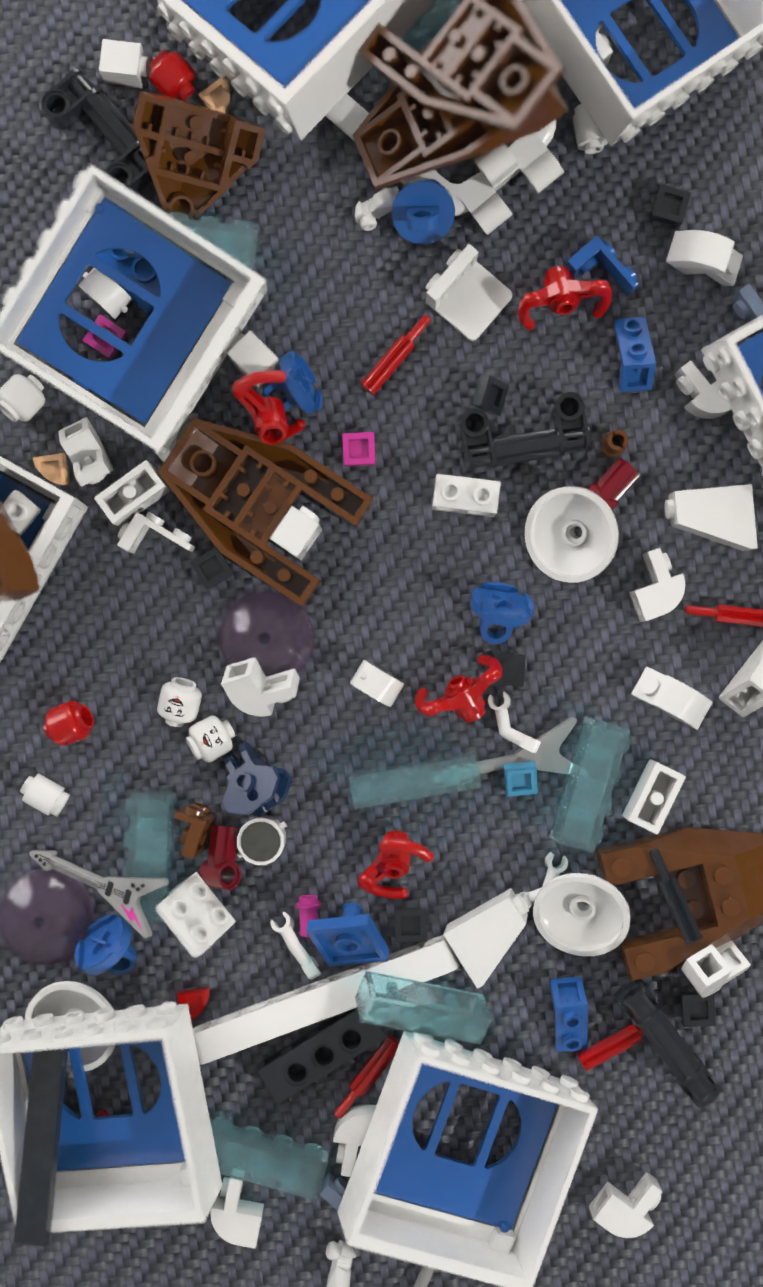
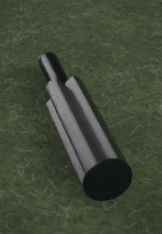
(676, 900)

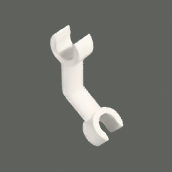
(505, 728)
(552, 872)
(307, 963)

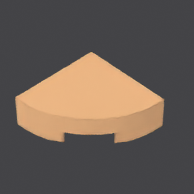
(217, 96)
(54, 468)

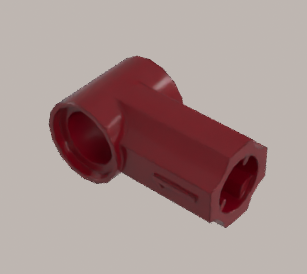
(615, 482)
(220, 868)

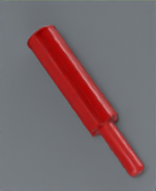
(393, 357)
(729, 614)
(610, 1047)
(369, 1073)

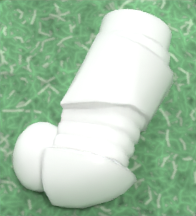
(374, 208)
(341, 1257)

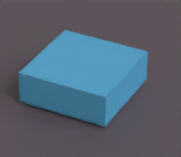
(520, 778)

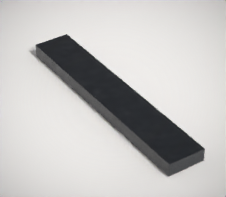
(41, 1147)

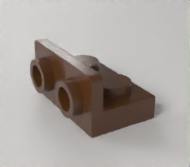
(198, 834)

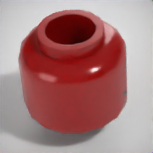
(172, 75)
(68, 723)

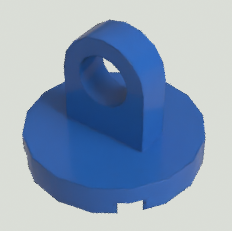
(423, 211)
(297, 384)
(502, 606)
(105, 946)

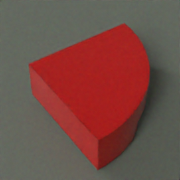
(195, 998)

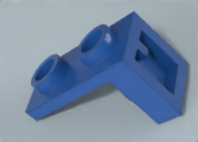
(605, 254)
(636, 354)
(570, 1014)

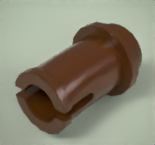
(607, 446)

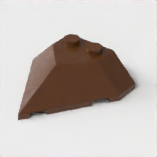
(193, 151)

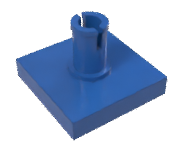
(348, 938)

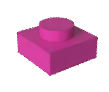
(99, 344)
(358, 449)

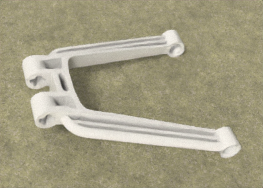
(496, 165)

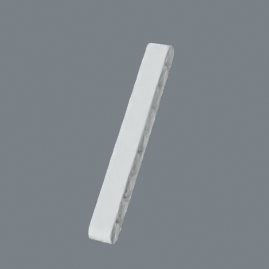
(316, 1000)

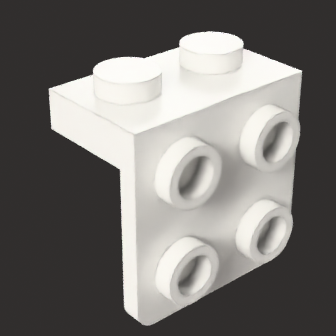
(467, 294)
(195, 915)

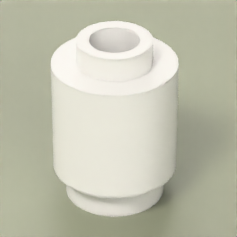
(587, 133)
(44, 795)

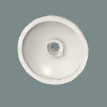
(552, 536)
(578, 926)
(68, 997)

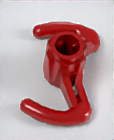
(563, 295)
(266, 412)
(462, 693)
(392, 862)

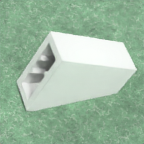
(716, 514)
(745, 690)
(486, 934)

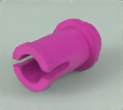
(308, 910)

